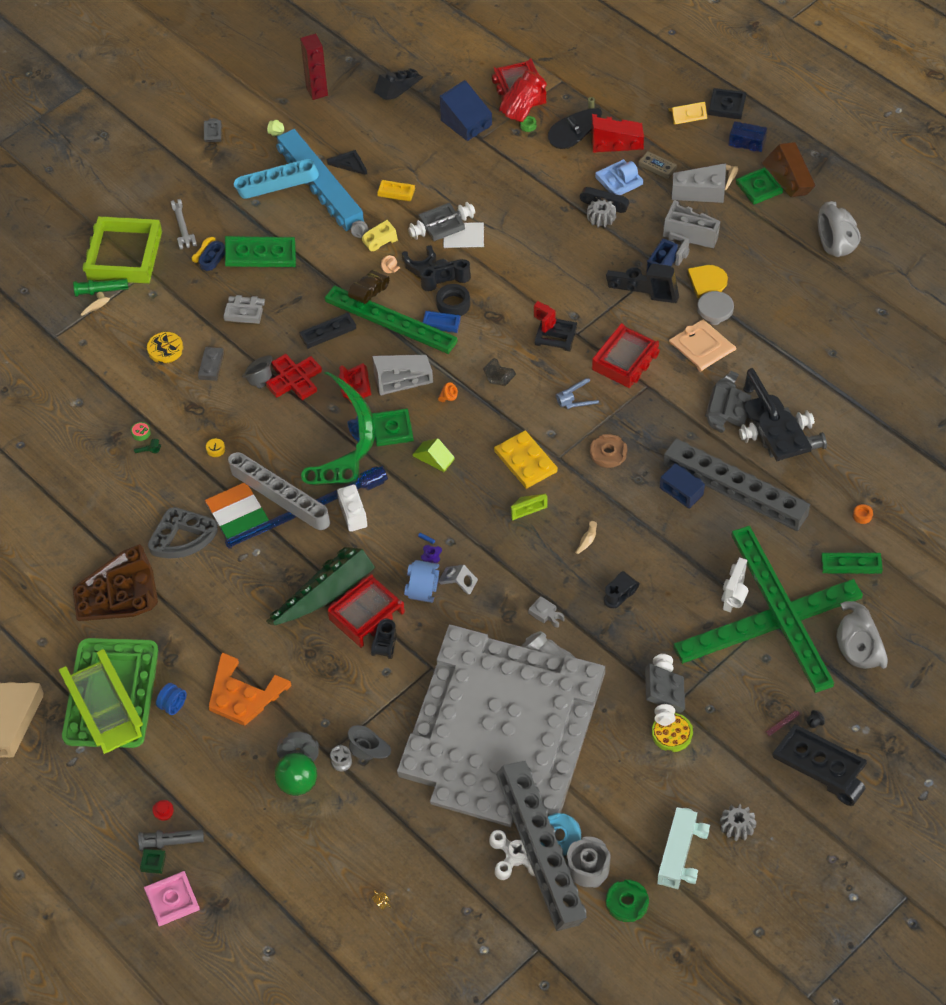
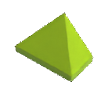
(528, 505)

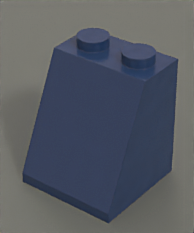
(464, 111)

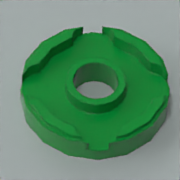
(625, 912)

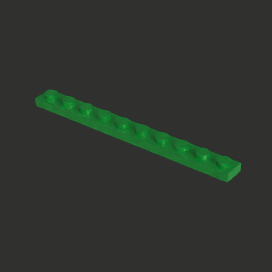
(783, 610)
(764, 622)

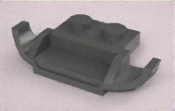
(727, 403)

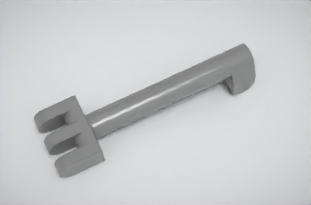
(185, 239)

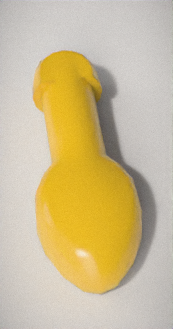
(195, 258)

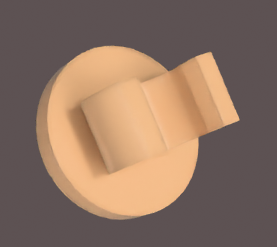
(389, 264)

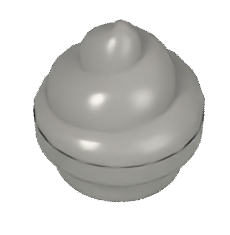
(359, 228)

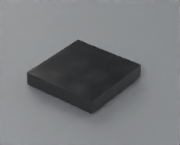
(727, 103)

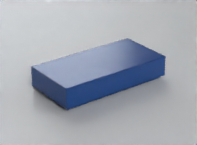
(442, 321)

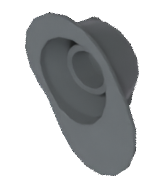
(259, 371)
(366, 744)

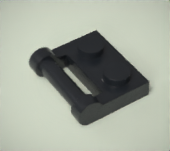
(562, 329)

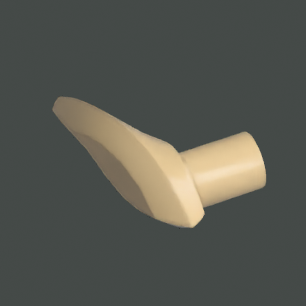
(731, 175)
(101, 301)
(588, 537)

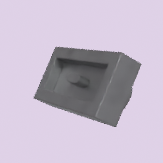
(211, 363)

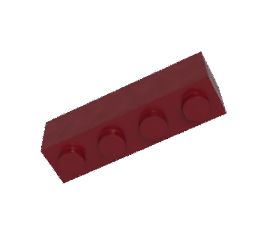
(314, 66)

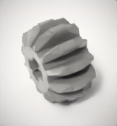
(601, 213)
(743, 828)

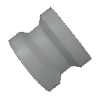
(337, 754)

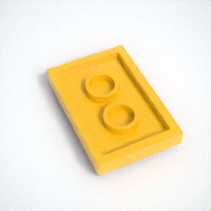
(525, 459)

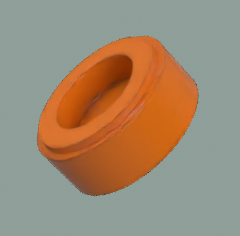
(863, 514)

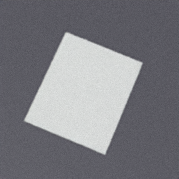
(470, 237)

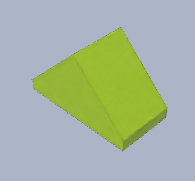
(435, 454)

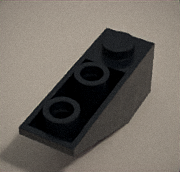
(396, 83)

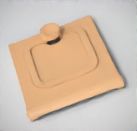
(704, 347)

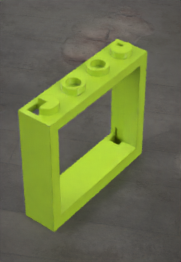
(132, 225)

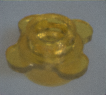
(381, 899)

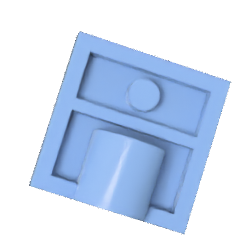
(619, 177)

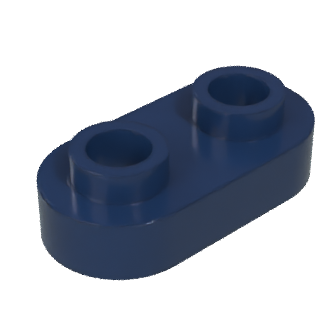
(212, 255)

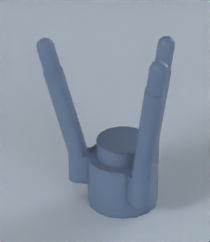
(566, 397)

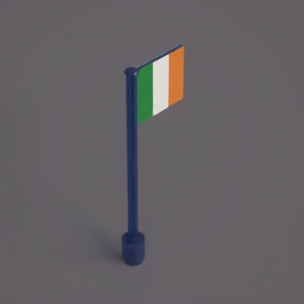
(243, 517)

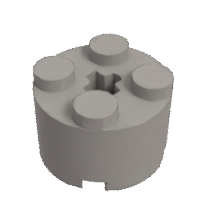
(588, 862)

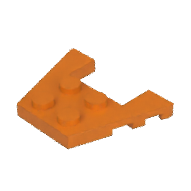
(240, 700)

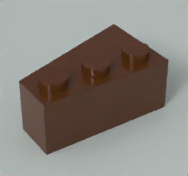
(789, 169)

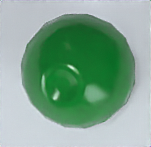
(295, 774)

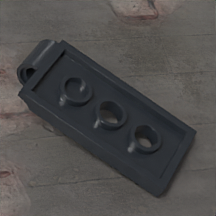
(836, 771)

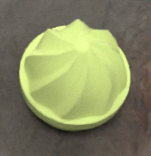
(275, 128)

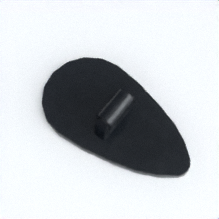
(572, 128)

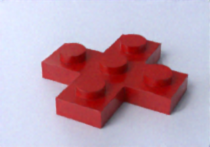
(294, 377)

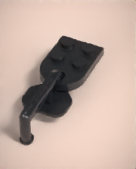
(776, 425)

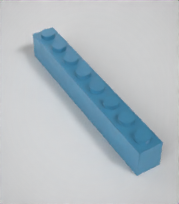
(326, 186)

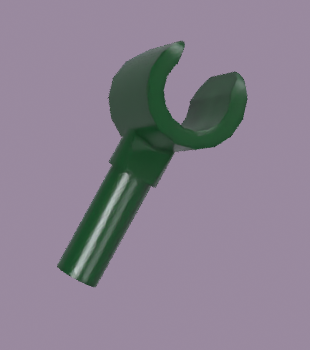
(154, 447)

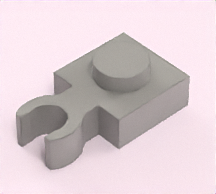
(545, 610)

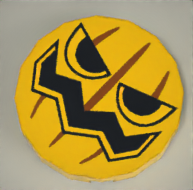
(165, 347)

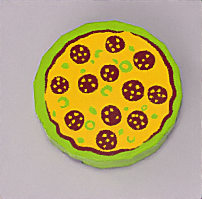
(674, 736)

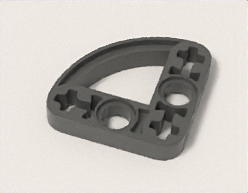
(179, 522)

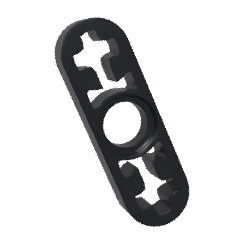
(589, 194)

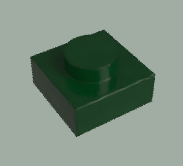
(153, 861)

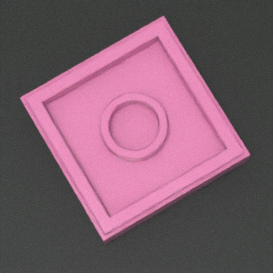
(171, 898)

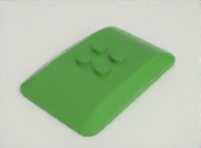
(136, 668)

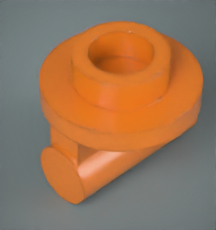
(448, 392)

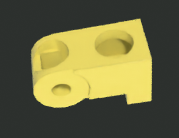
(379, 236)

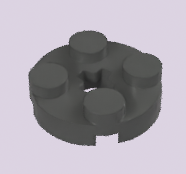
(298, 740)

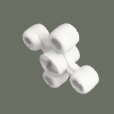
(511, 858)

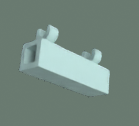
(677, 848)

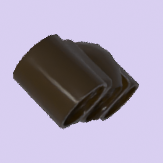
(368, 286)

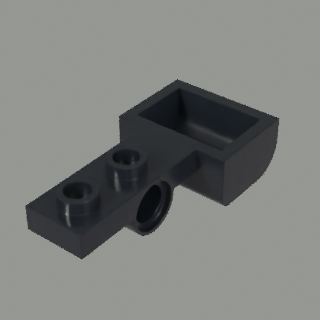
(658, 282)

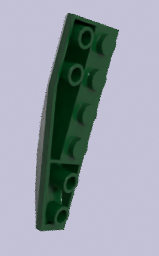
(326, 585)

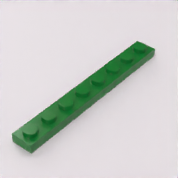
(392, 320)

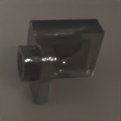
(498, 374)

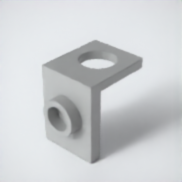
(683, 248)
(456, 574)

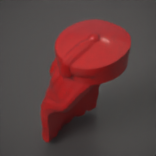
(522, 96)

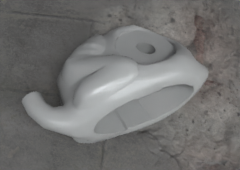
(837, 230)
(860, 639)

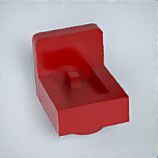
(545, 314)

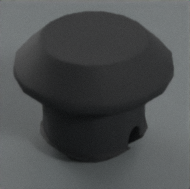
(815, 719)

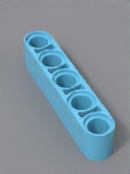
(276, 178)

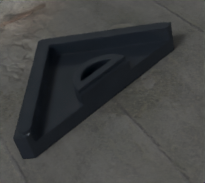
(348, 161)

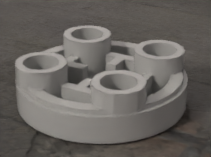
(715, 307)

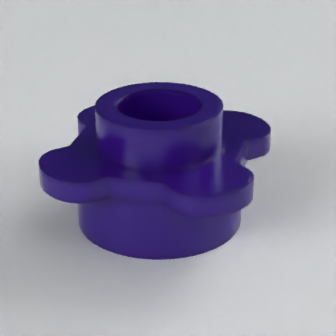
(433, 558)

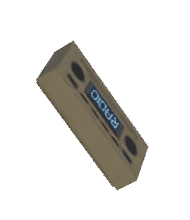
(657, 165)

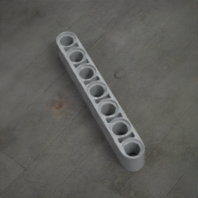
(279, 491)

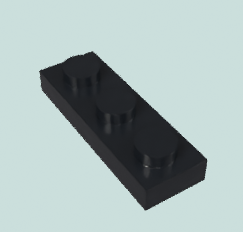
(327, 330)

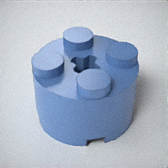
(422, 581)

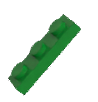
(851, 563)

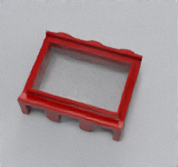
(506, 76)
(625, 356)
(363, 609)

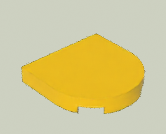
(707, 279)

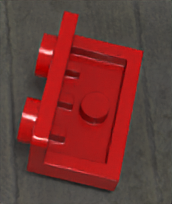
(357, 378)

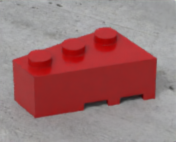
(614, 135)

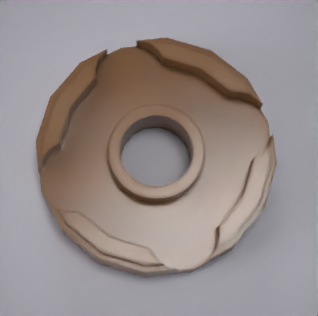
(606, 459)

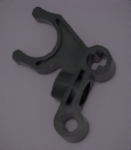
(437, 271)

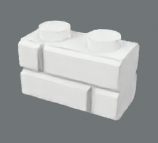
(352, 508)

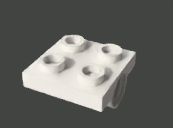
(734, 590)

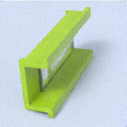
(103, 704)

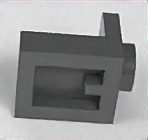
(213, 130)

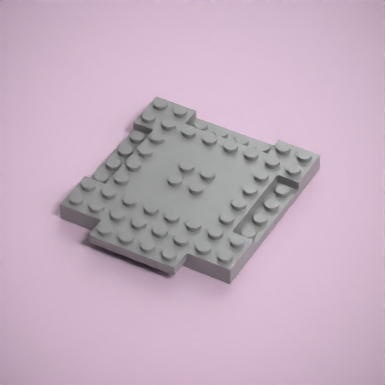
(494, 709)

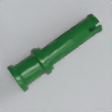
(102, 286)

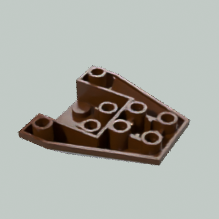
(117, 588)

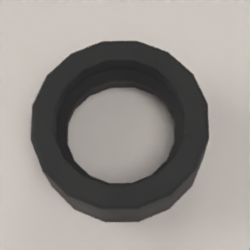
(453, 290)

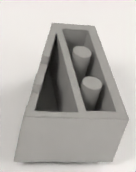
(700, 184)
(698, 228)
(401, 372)

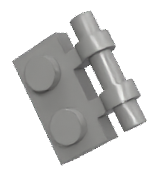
(244, 309)

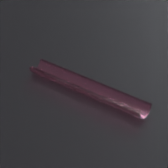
(779, 725)

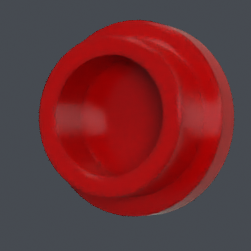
(163, 810)

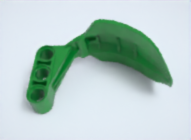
(350, 460)

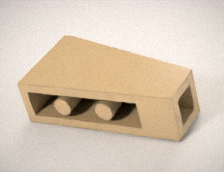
(17, 710)

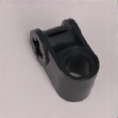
(620, 589)
(384, 642)

